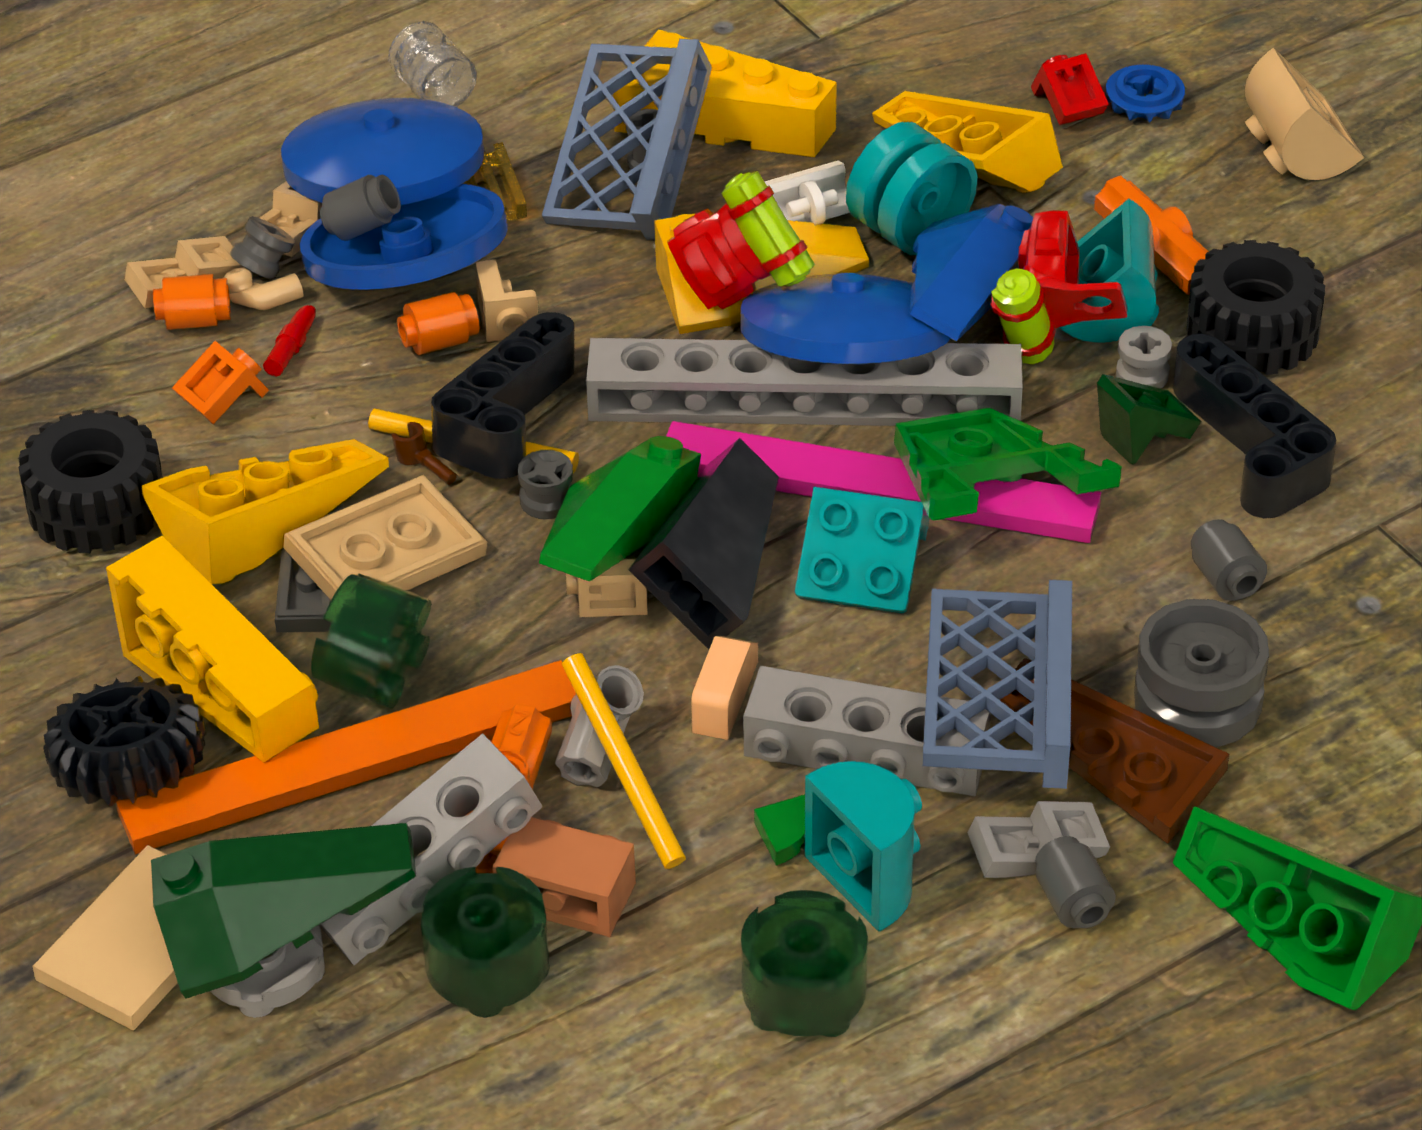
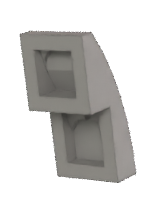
(1011, 843)

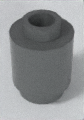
(359, 206)
(1228, 560)
(1074, 883)

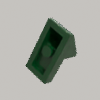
(1136, 412)

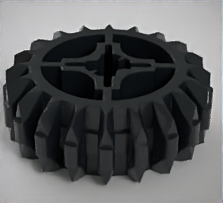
(124, 740)

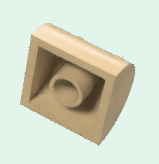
(1297, 121)

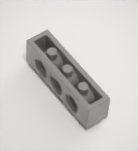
(834, 720)
(435, 812)

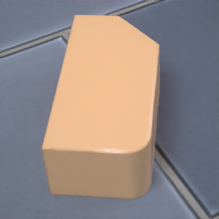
(722, 686)

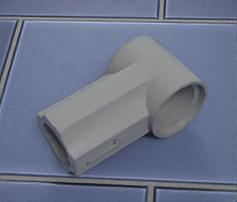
(581, 753)

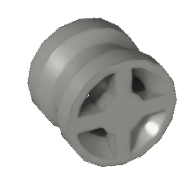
(1144, 356)

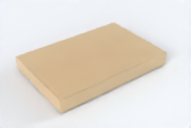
(392, 536)
(114, 950)

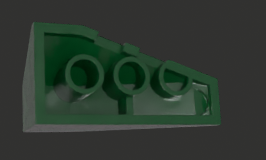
(249, 896)

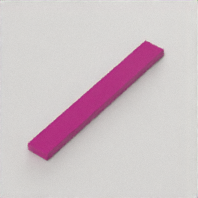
(1014, 506)

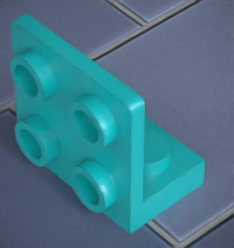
(860, 549)

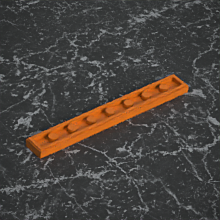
(340, 758)

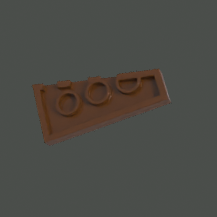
(1137, 759)

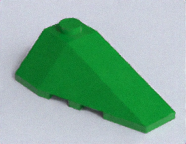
(619, 507)
(1315, 916)

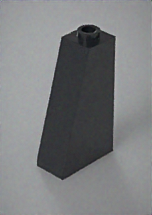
(712, 545)

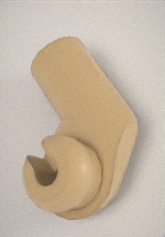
(262, 296)

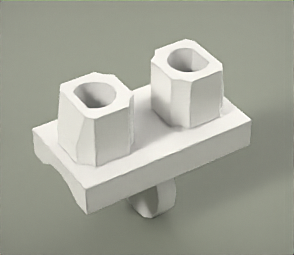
(812, 193)

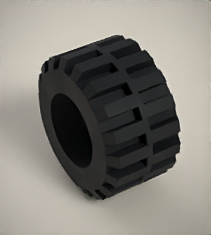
(1258, 303)
(87, 480)

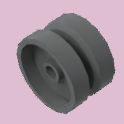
(1202, 669)

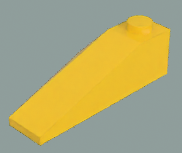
(1003, 142)
(831, 248)
(241, 515)

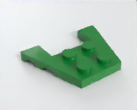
(963, 448)

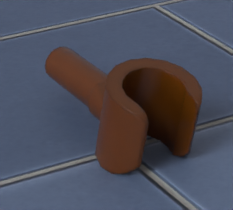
(414, 451)

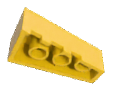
(752, 101)
(192, 636)

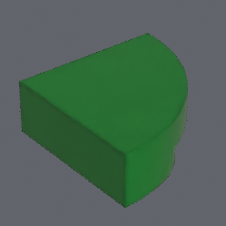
(782, 827)

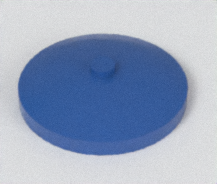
(412, 141)
(414, 247)
(838, 320)

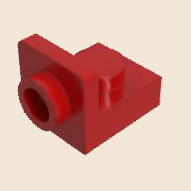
(1070, 88)

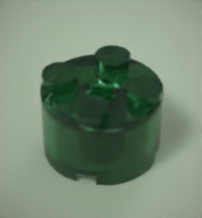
(371, 639)
(485, 939)
(804, 965)

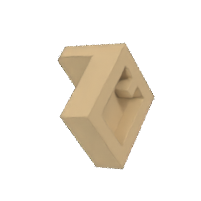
(499, 306)
(611, 593)

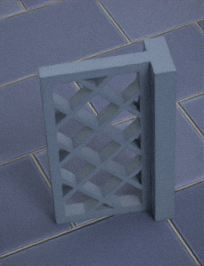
(669, 136)
(1048, 694)

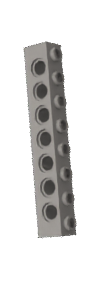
(753, 386)

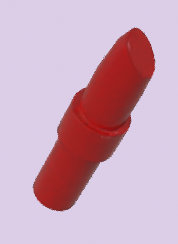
(289, 341)

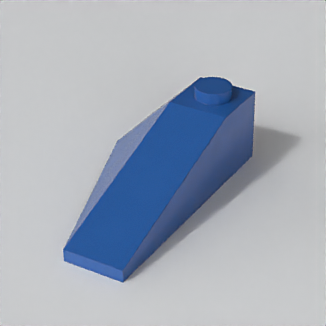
(961, 265)

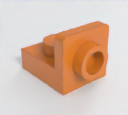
(218, 381)

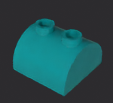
(1119, 252)
(863, 836)

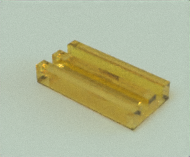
(501, 160)

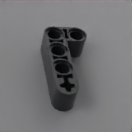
(483, 409)
(1283, 442)

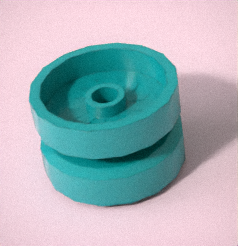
(908, 183)

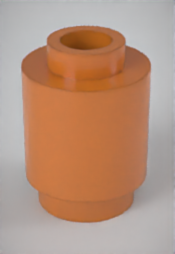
(192, 301)
(438, 322)

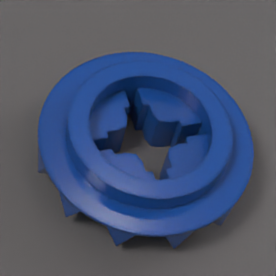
(1128, 85)

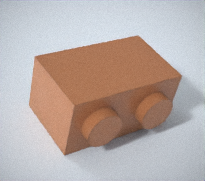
(578, 872)

